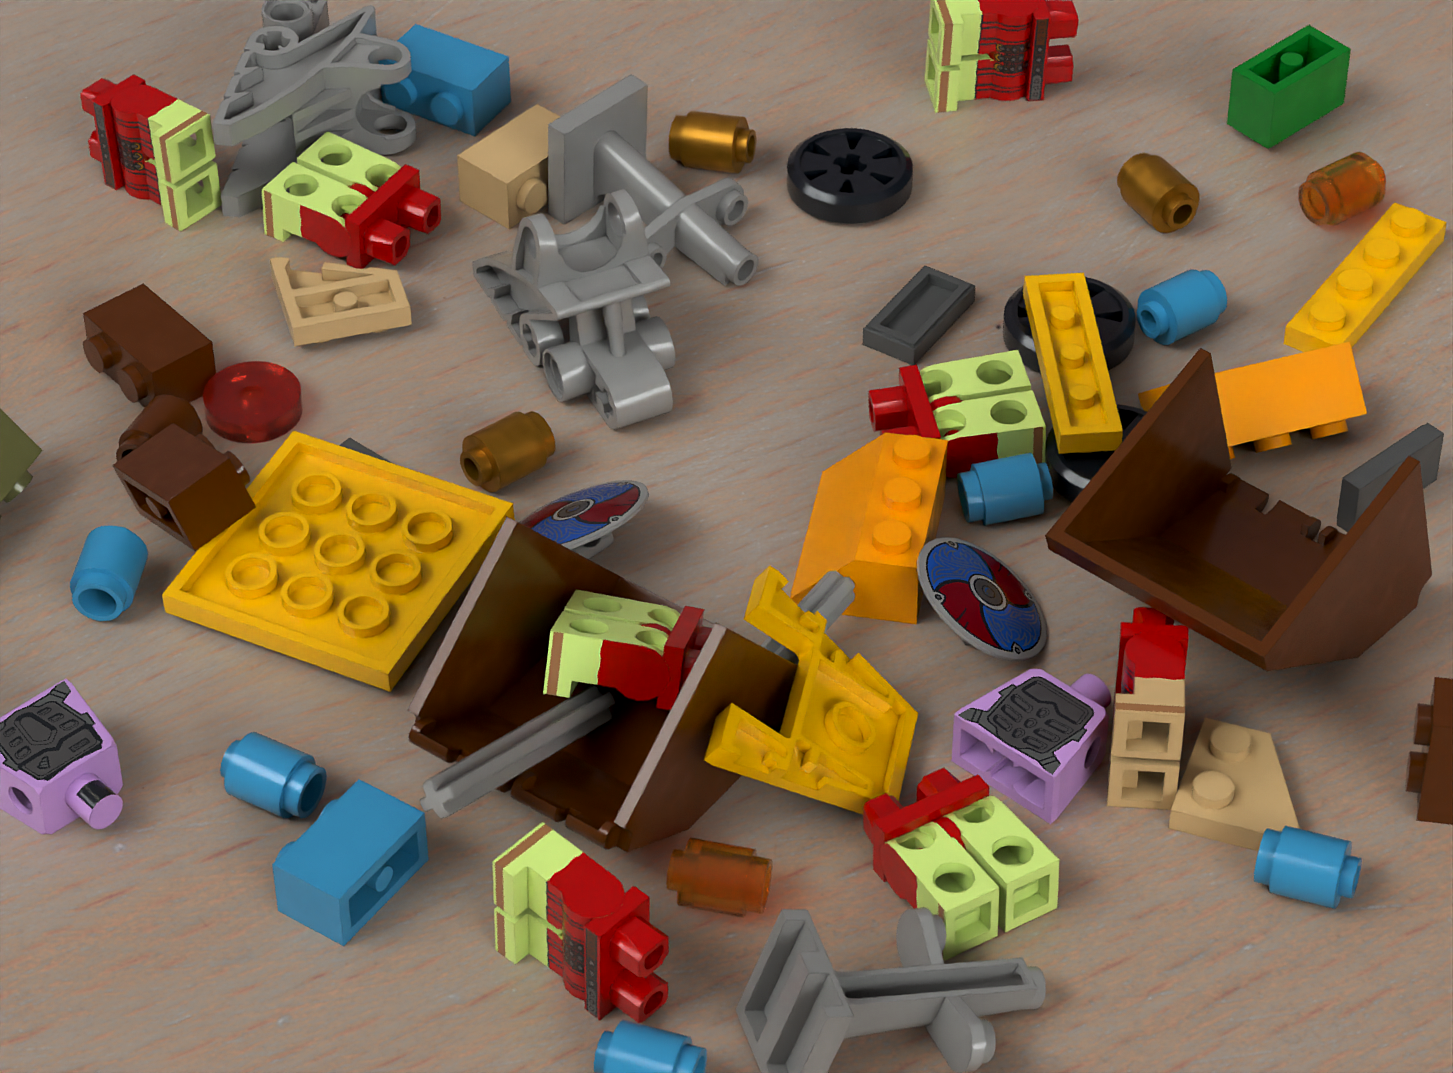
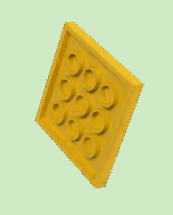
(340, 560)

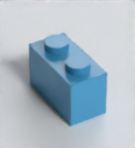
(450, 81)
(350, 861)

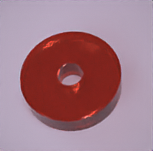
(252, 402)

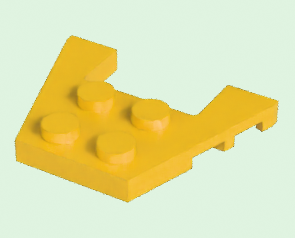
(843, 722)

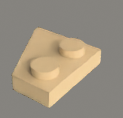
(339, 301)
(1232, 787)

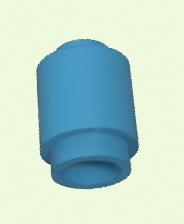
(1181, 306)
(1004, 489)
(108, 572)
(273, 776)
(1307, 866)
(647, 1050)

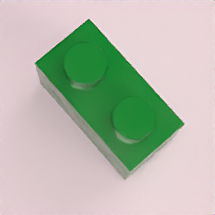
(1288, 86)

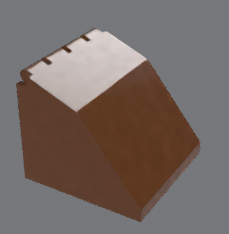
(1198, 549)
(634, 774)

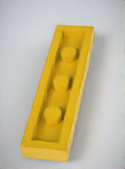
(1366, 280)
(1072, 363)

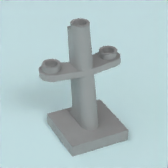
(604, 150)
(803, 1009)

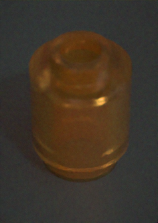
(1342, 189)
(720, 877)

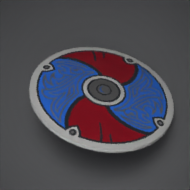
(587, 516)
(981, 599)

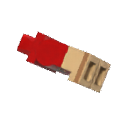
(1148, 712)

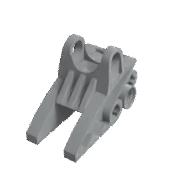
(298, 85)
(600, 284)

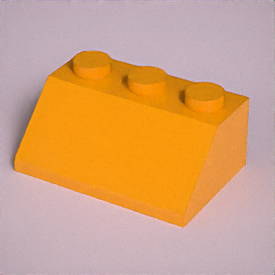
(1285, 396)
(874, 521)

